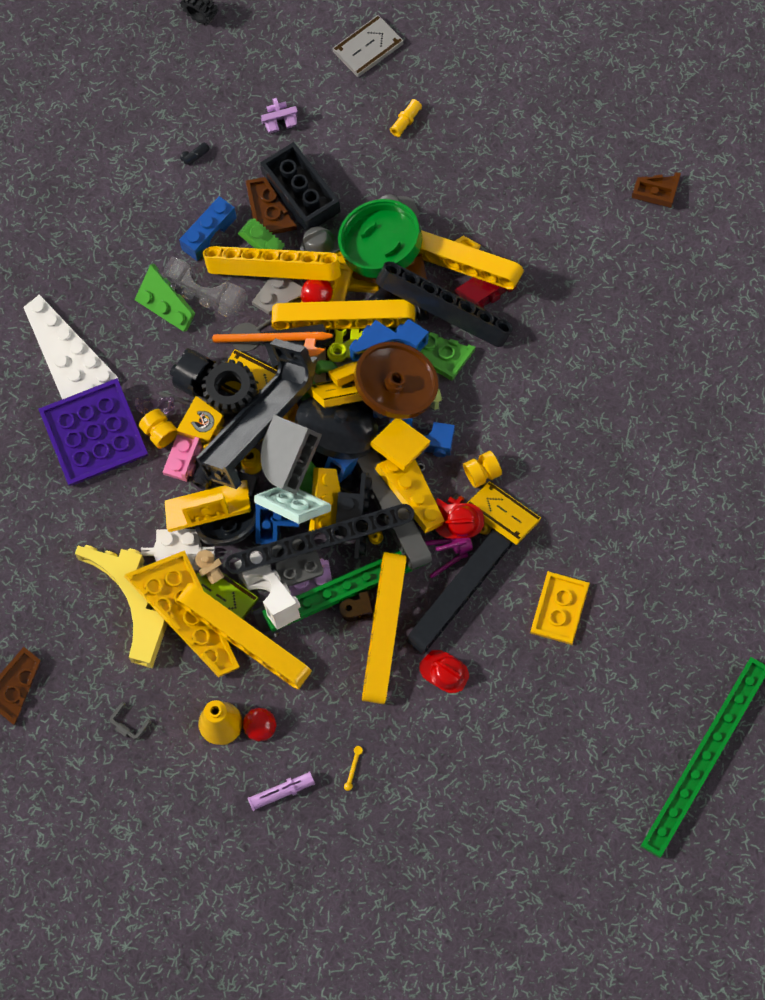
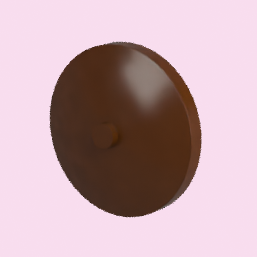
(396, 380)

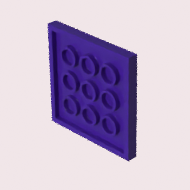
(93, 432)

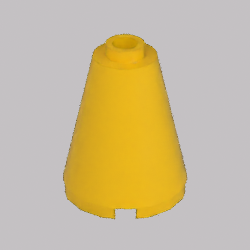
(220, 722)

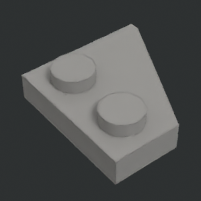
(276, 291)

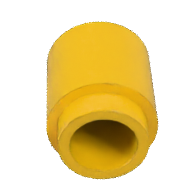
(252, 462)

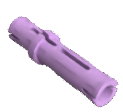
(281, 791)

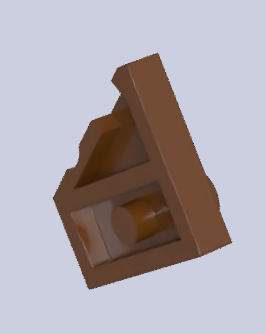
(656, 189)

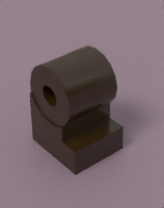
(358, 609)

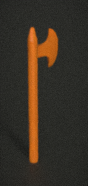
(309, 337)

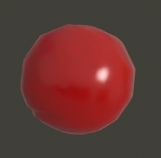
(316, 291)
(259, 724)

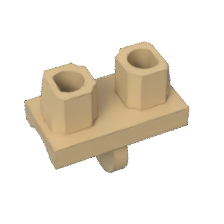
(210, 568)

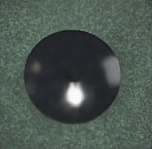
(344, 428)

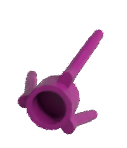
(459, 545)

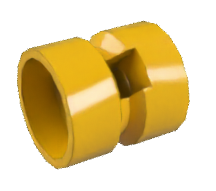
(158, 428)
(484, 468)

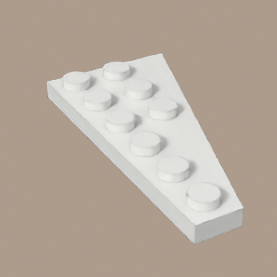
(67, 355)

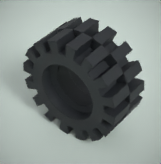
(200, 10)

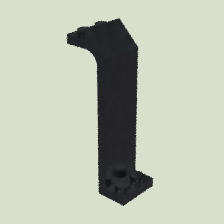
(250, 425)

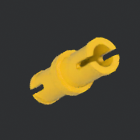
(406, 118)

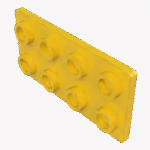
(206, 506)

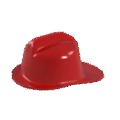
(460, 521)
(444, 671)

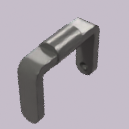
(125, 731)

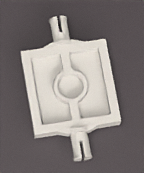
(174, 542)

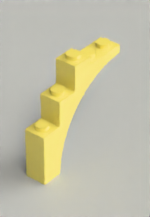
(147, 623)

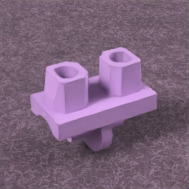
(270, 119)

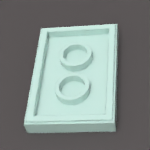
(291, 506)

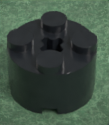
(190, 371)

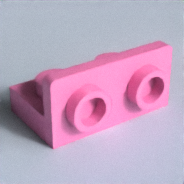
(182, 458)

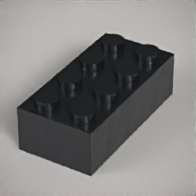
(300, 187)

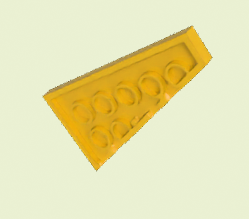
(161, 586)

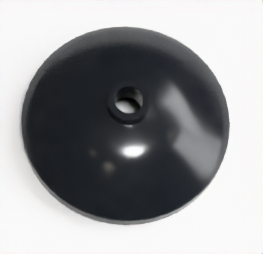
(228, 530)

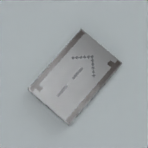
(368, 46)

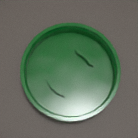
(378, 234)

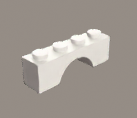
(279, 605)

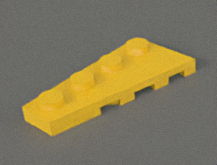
(412, 490)

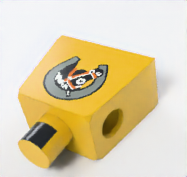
(201, 422)

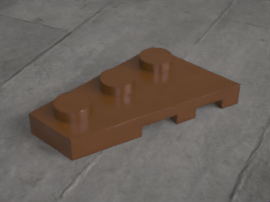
(267, 207)
(16, 683)

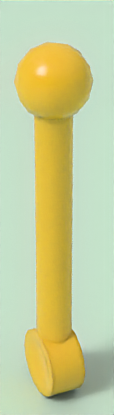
(358, 751)

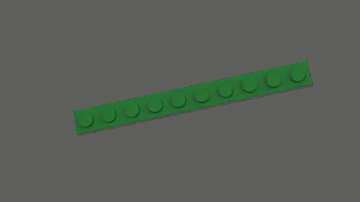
(704, 758)

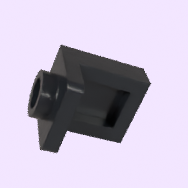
(262, 623)

